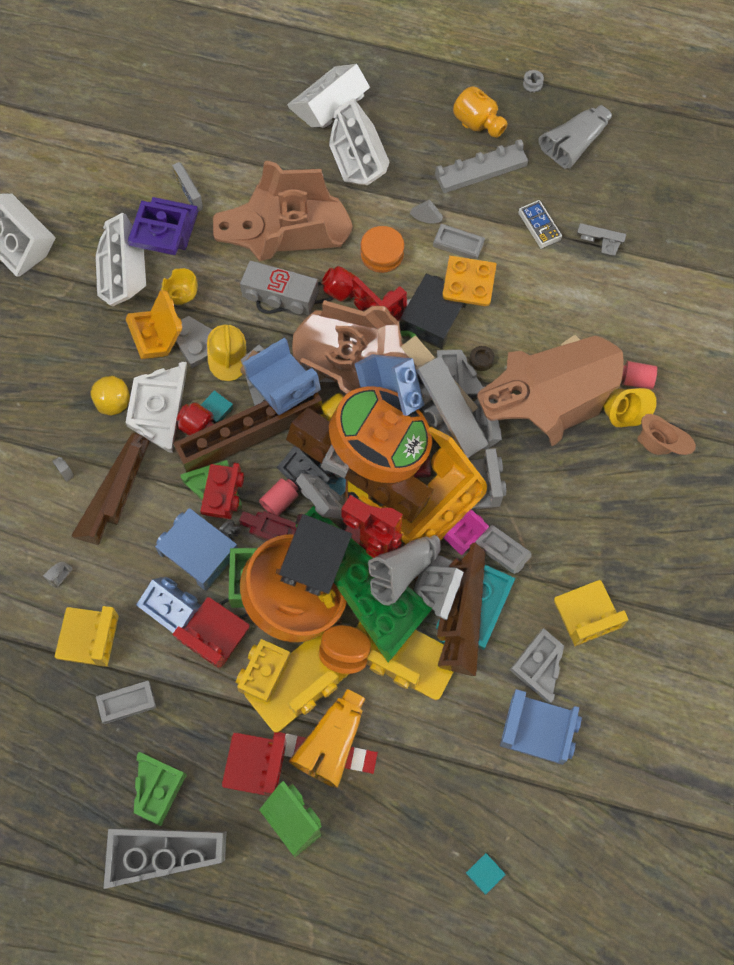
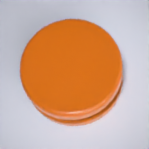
(382, 249)
(344, 649)

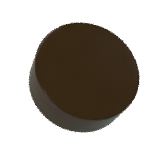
(481, 358)

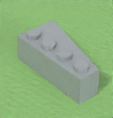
(446, 407)
(152, 853)

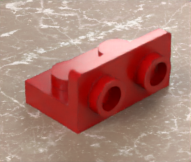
(221, 491)

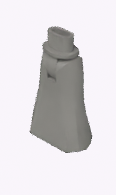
(572, 138)
(399, 567)

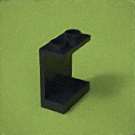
(429, 313)
(314, 555)

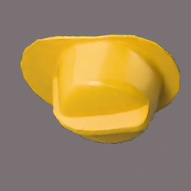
(225, 350)
(629, 406)

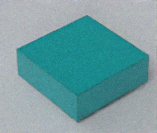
(218, 406)
(485, 874)

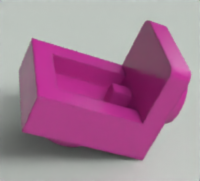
(466, 532)

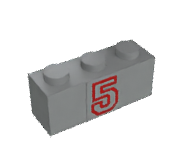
(279, 288)

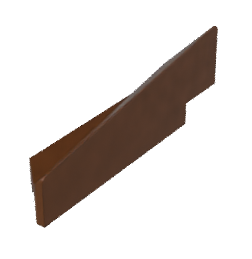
(113, 492)
(463, 622)

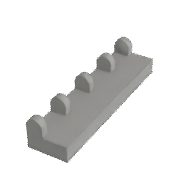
(481, 167)

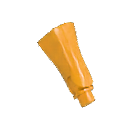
(328, 745)

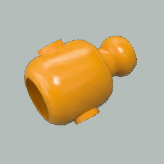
(479, 112)

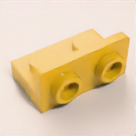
(263, 670)

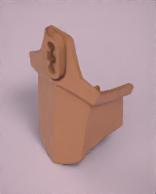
(285, 214)
(341, 337)
(556, 385)

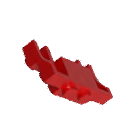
(372, 527)

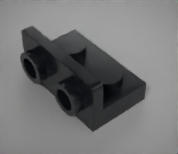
(300, 462)

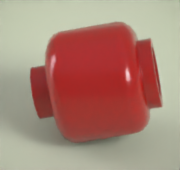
(338, 283)
(194, 418)

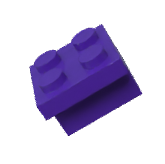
(163, 226)

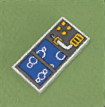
(540, 224)

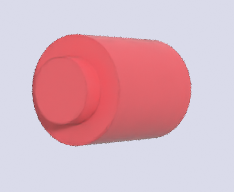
(639, 375)
(279, 497)

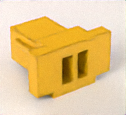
(328, 599)

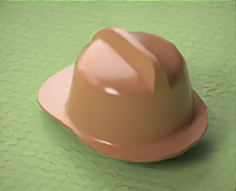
(662, 437)

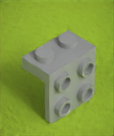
(490, 470)

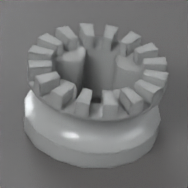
(537, 76)

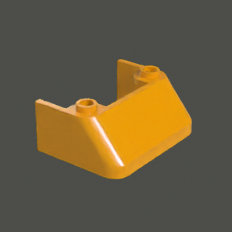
(455, 492)

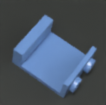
(393, 374)
(280, 377)
(196, 548)
(540, 729)

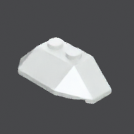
(357, 145)
(118, 265)

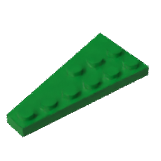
(385, 624)

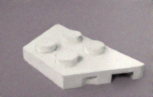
(155, 405)

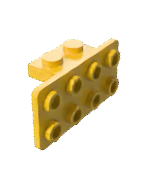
(413, 664)
(298, 687)

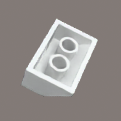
(328, 93)
(22, 236)

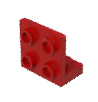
(394, 300)
(212, 632)
(254, 764)

